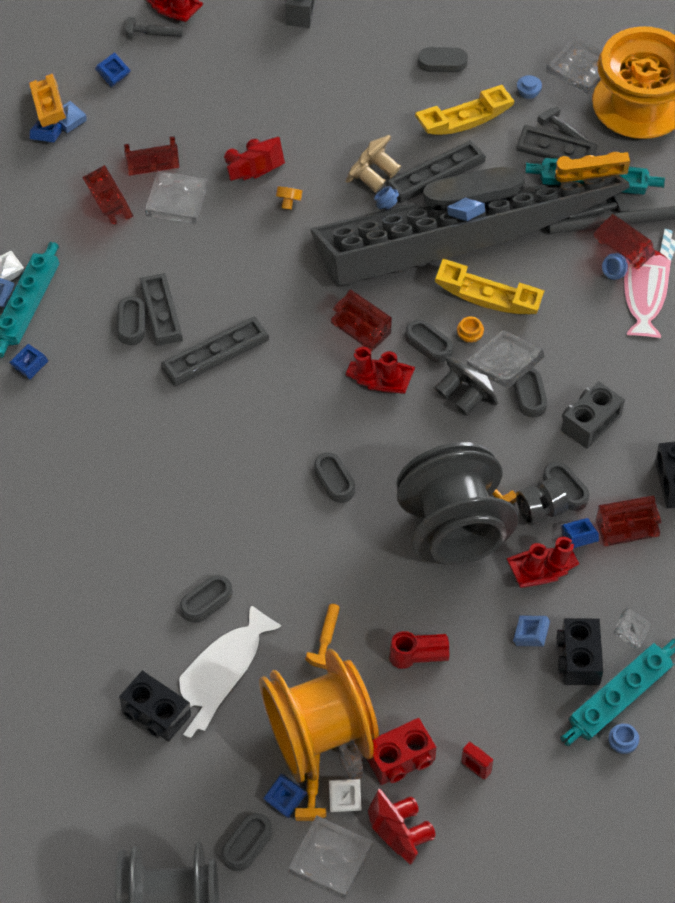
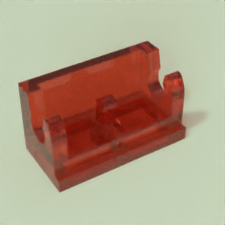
(152, 158)
(107, 194)
(625, 241)
(362, 320)
(628, 520)

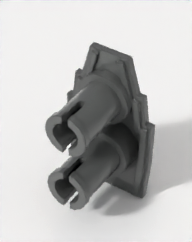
(479, 385)

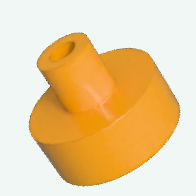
(288, 196)

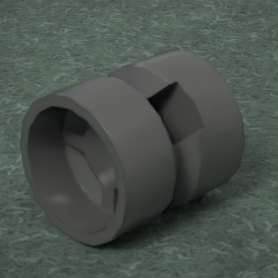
(544, 500)

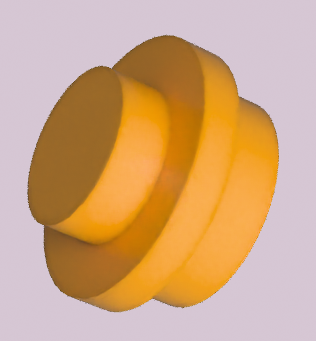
(470, 329)

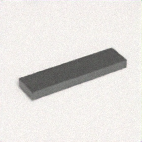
(443, 166)
(214, 351)

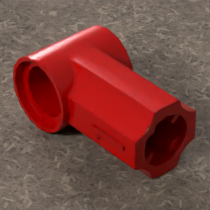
(420, 649)

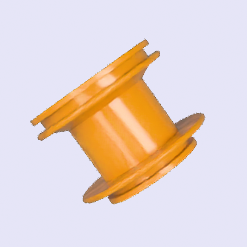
(637, 83)
(319, 715)

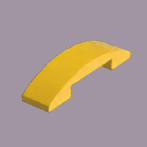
(467, 115)
(488, 293)

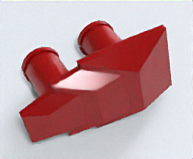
(176, 9)
(256, 160)
(380, 374)
(543, 565)
(388, 823)

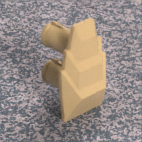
(372, 155)

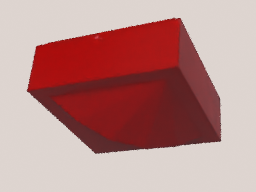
(477, 760)

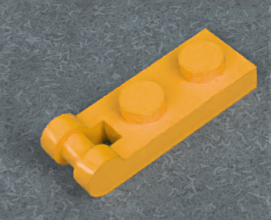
(47, 100)
(591, 166)

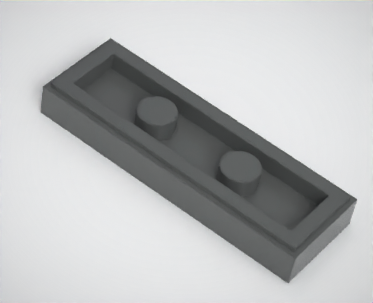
(553, 145)
(161, 309)

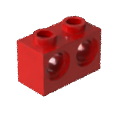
(396, 745)

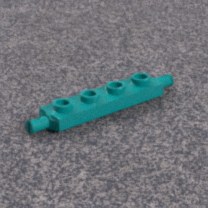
(638, 178)
(27, 296)
(620, 692)

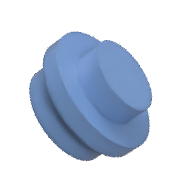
(529, 86)
(386, 198)
(615, 266)
(623, 738)

